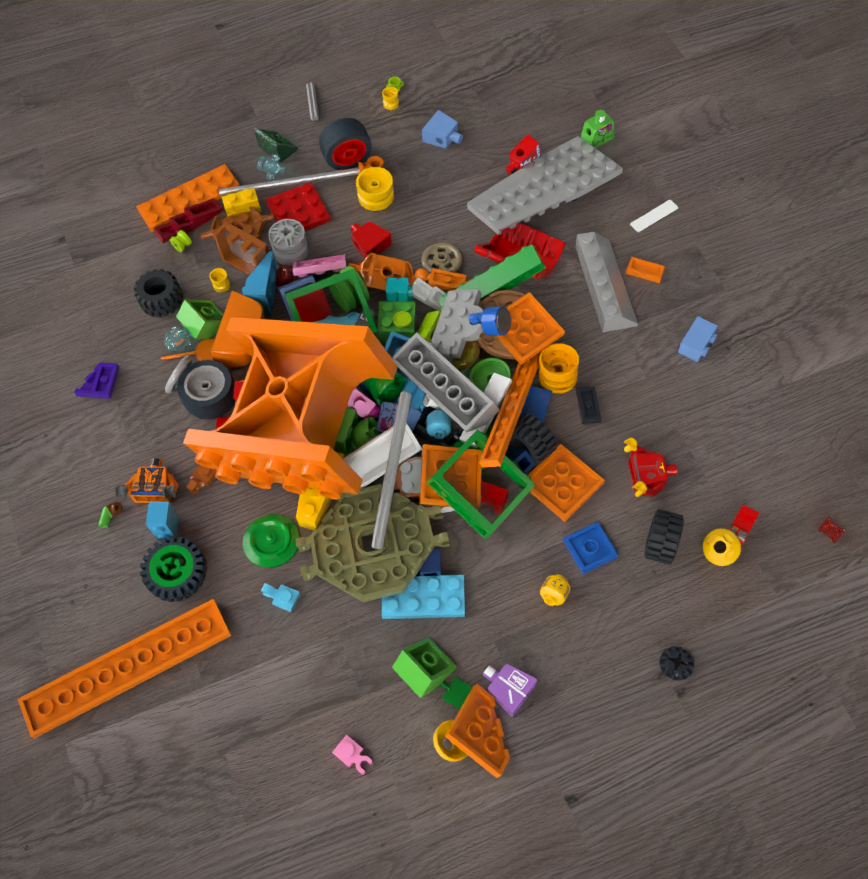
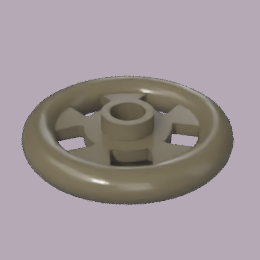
(442, 263)

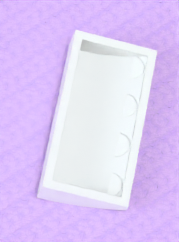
(372, 458)

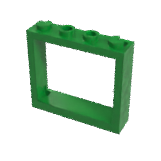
(325, 283)
(462, 506)

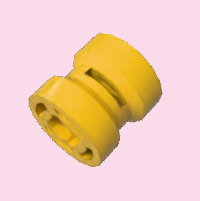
(390, 98)
(220, 280)

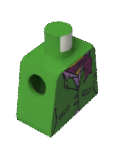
(598, 129)

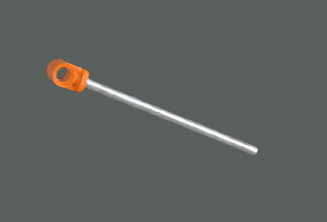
(374, 161)

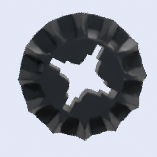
(667, 665)

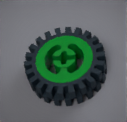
(185, 577)

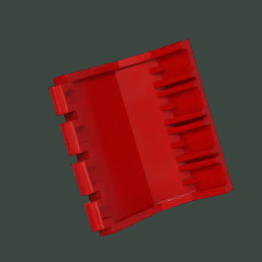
(514, 239)

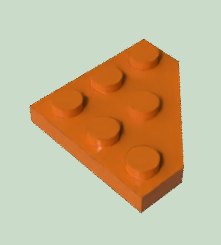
(480, 732)

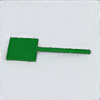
(456, 692)

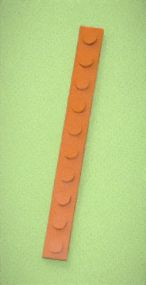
(509, 413)

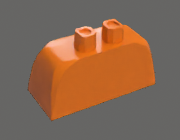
(225, 348)

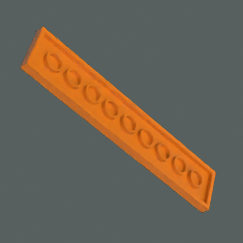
(123, 668)

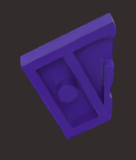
(100, 382)

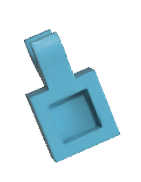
(283, 597)

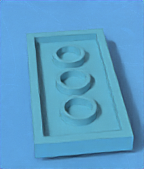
(427, 598)

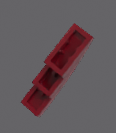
(192, 218)

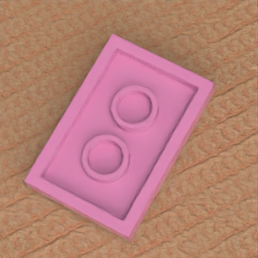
(319, 265)

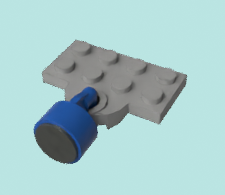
(464, 320)

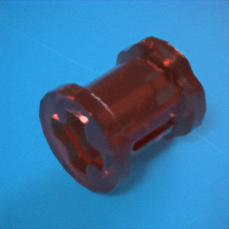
(831, 529)

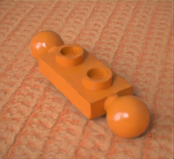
(442, 279)

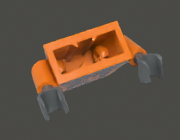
(150, 484)

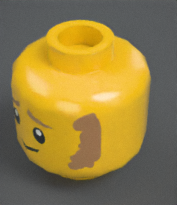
(555, 590)

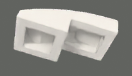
(427, 294)

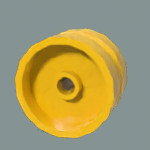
(375, 188)

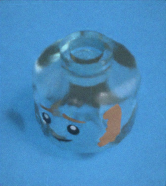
(177, 339)

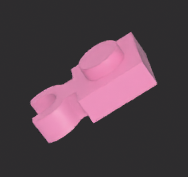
(350, 752)

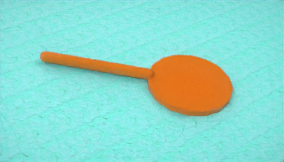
(202, 351)

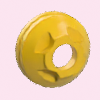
(732, 551)
(452, 755)

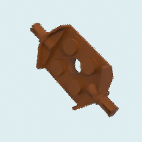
(251, 222)

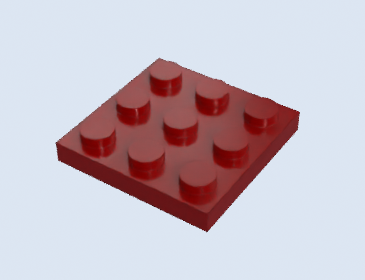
(299, 204)

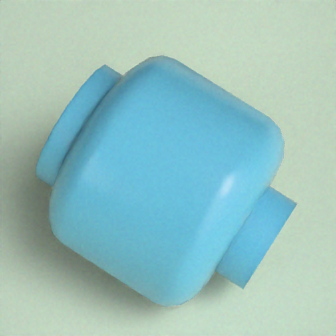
(438, 424)

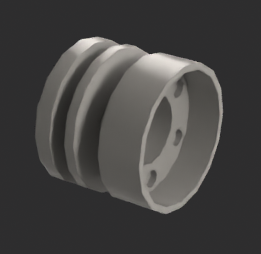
(288, 241)

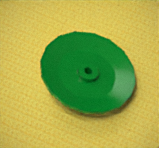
(270, 541)

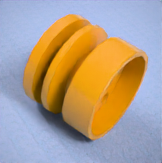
(558, 368)

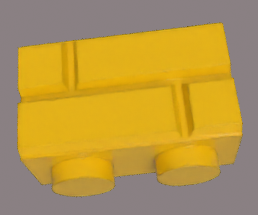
(240, 202)

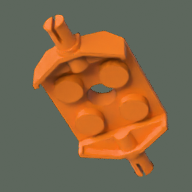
(374, 264)

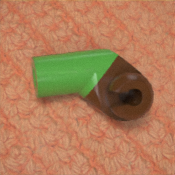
(108, 512)

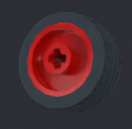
(345, 143)

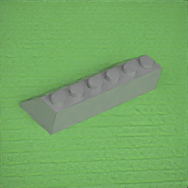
(605, 282)
(445, 384)

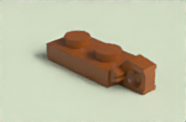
(200, 478)

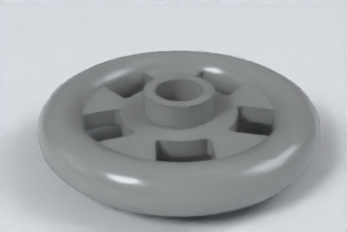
(174, 378)

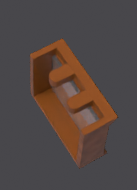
(239, 248)

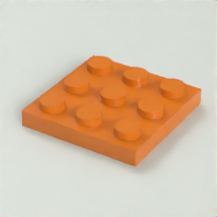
(530, 329)
(462, 474)
(564, 482)

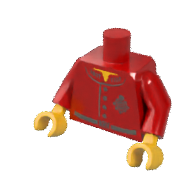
(647, 469)

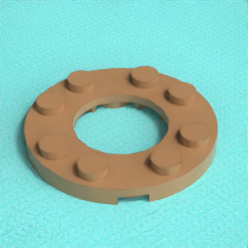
(491, 343)

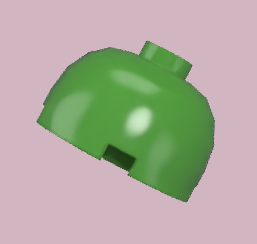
(364, 432)

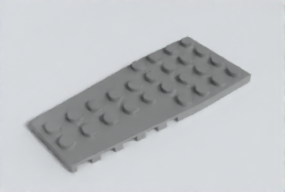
(543, 184)

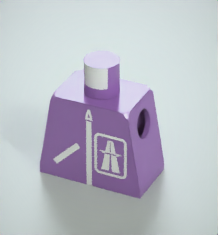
(509, 687)

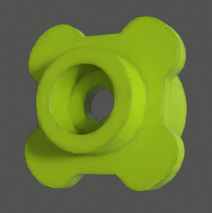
(395, 82)

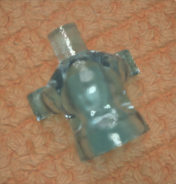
(270, 166)

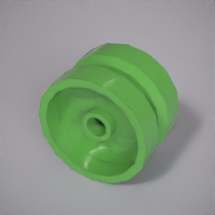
(345, 292)
(483, 371)

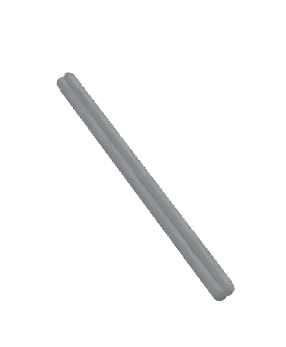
(391, 470)

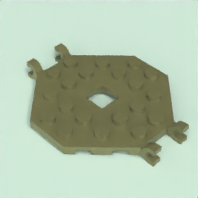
(377, 573)

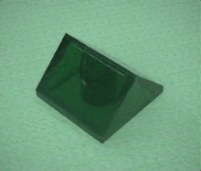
(274, 143)

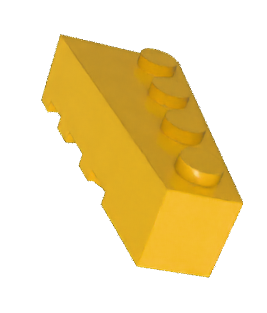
(312, 507)

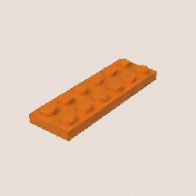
(172, 203)

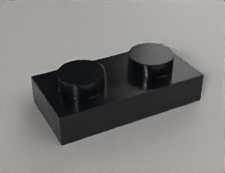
(588, 405)

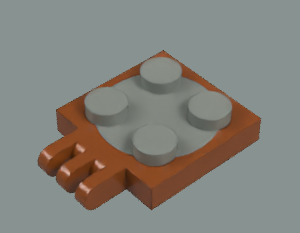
(409, 478)

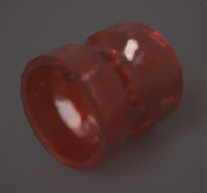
(284, 276)

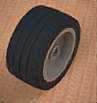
(206, 389)

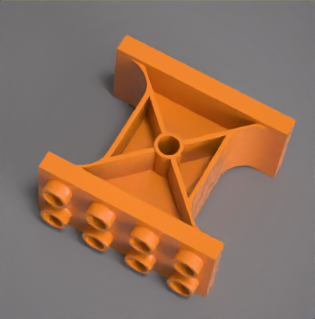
(292, 405)

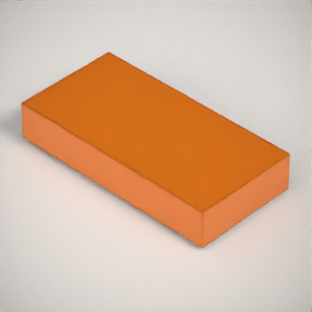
(645, 270)

